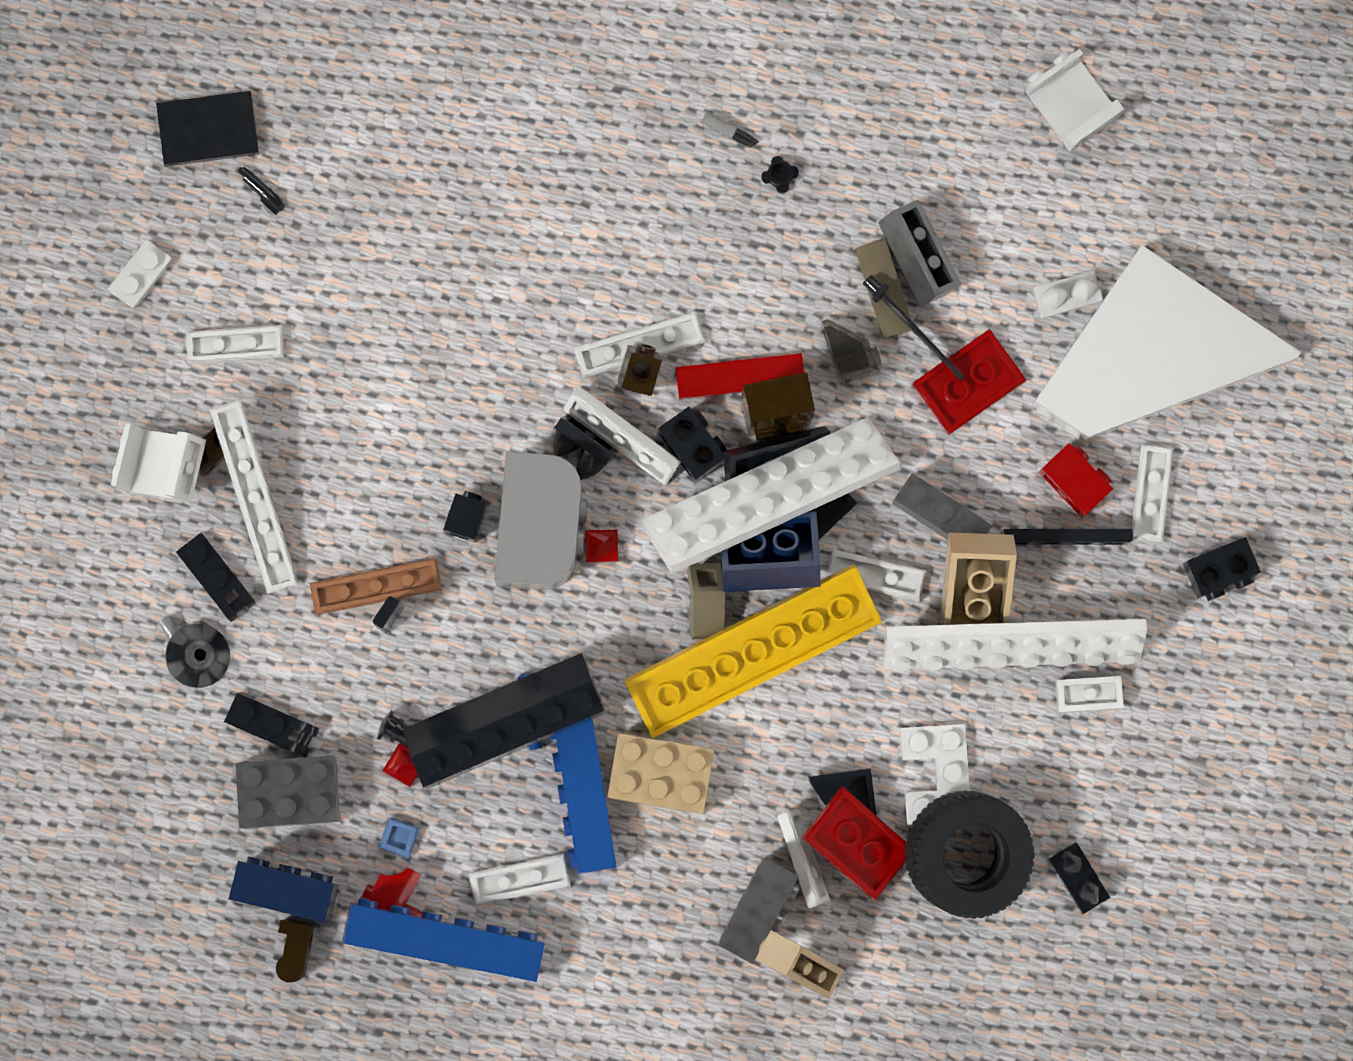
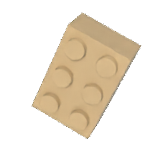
(978, 579)
(660, 774)

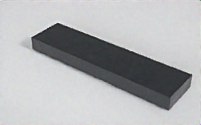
(1070, 536)

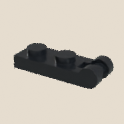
(215, 576)
(270, 724)

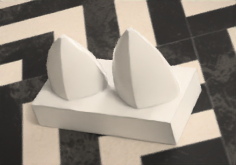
(1067, 294)

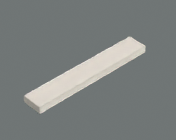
(254, 496)

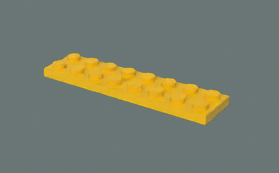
(752, 651)

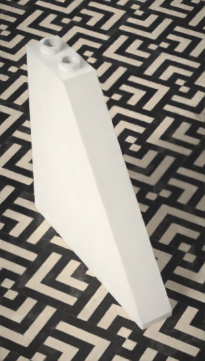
(1152, 349)

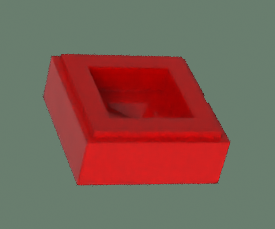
(601, 546)
(401, 766)

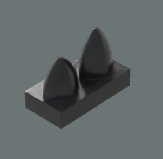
(594, 453)
(1079, 878)

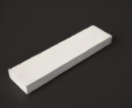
(665, 336)
(622, 435)

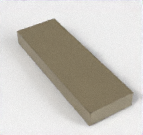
(876, 261)

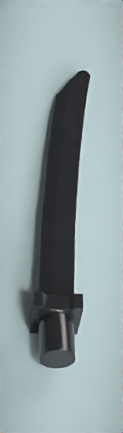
(879, 292)

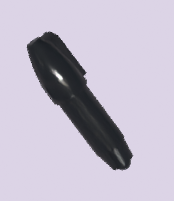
(267, 195)

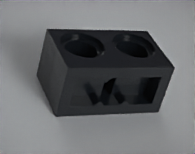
(685, 448)
(1219, 563)

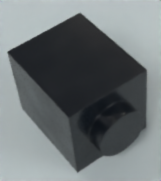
(465, 516)

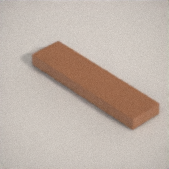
(375, 586)

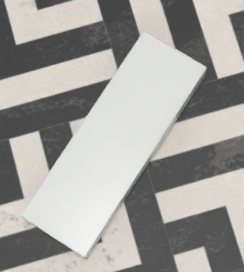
(234, 344)
(1151, 493)
(881, 575)
(803, 859)
(519, 879)

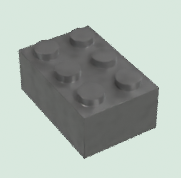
(287, 792)
(759, 910)

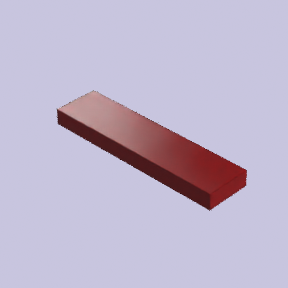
(730, 376)

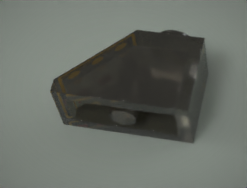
(850, 353)

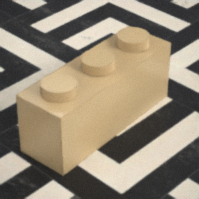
(799, 964)

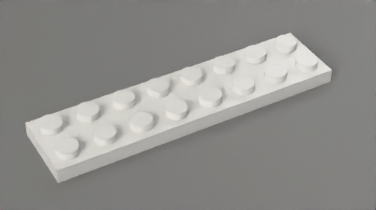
(770, 495)
(1014, 644)

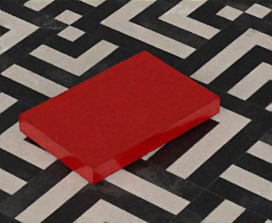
(987, 378)
(857, 843)

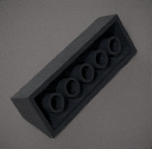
(503, 721)

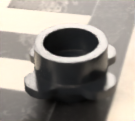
(779, 165)

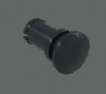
(393, 729)

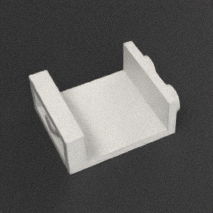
(1072, 100)
(158, 463)

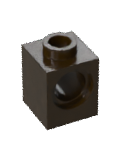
(640, 382)

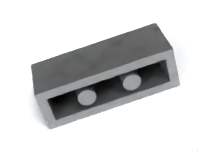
(919, 253)
(937, 509)

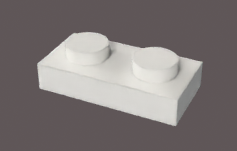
(140, 274)
(1089, 694)

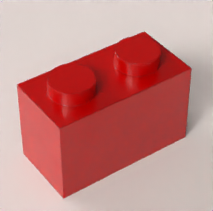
(1076, 479)

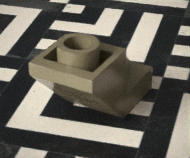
(707, 604)

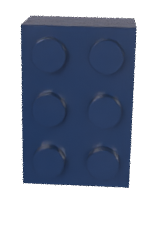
(775, 558)
(284, 889)

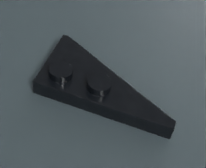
(754, 455)
(857, 782)

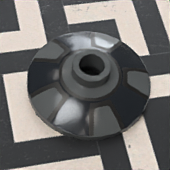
(181, 658)

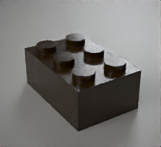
(777, 406)

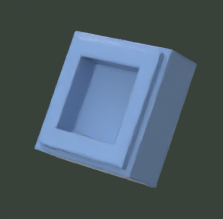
(399, 838)

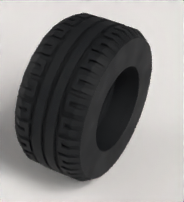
(1009, 868)

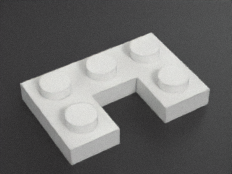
(948, 749)

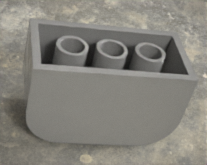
(539, 522)

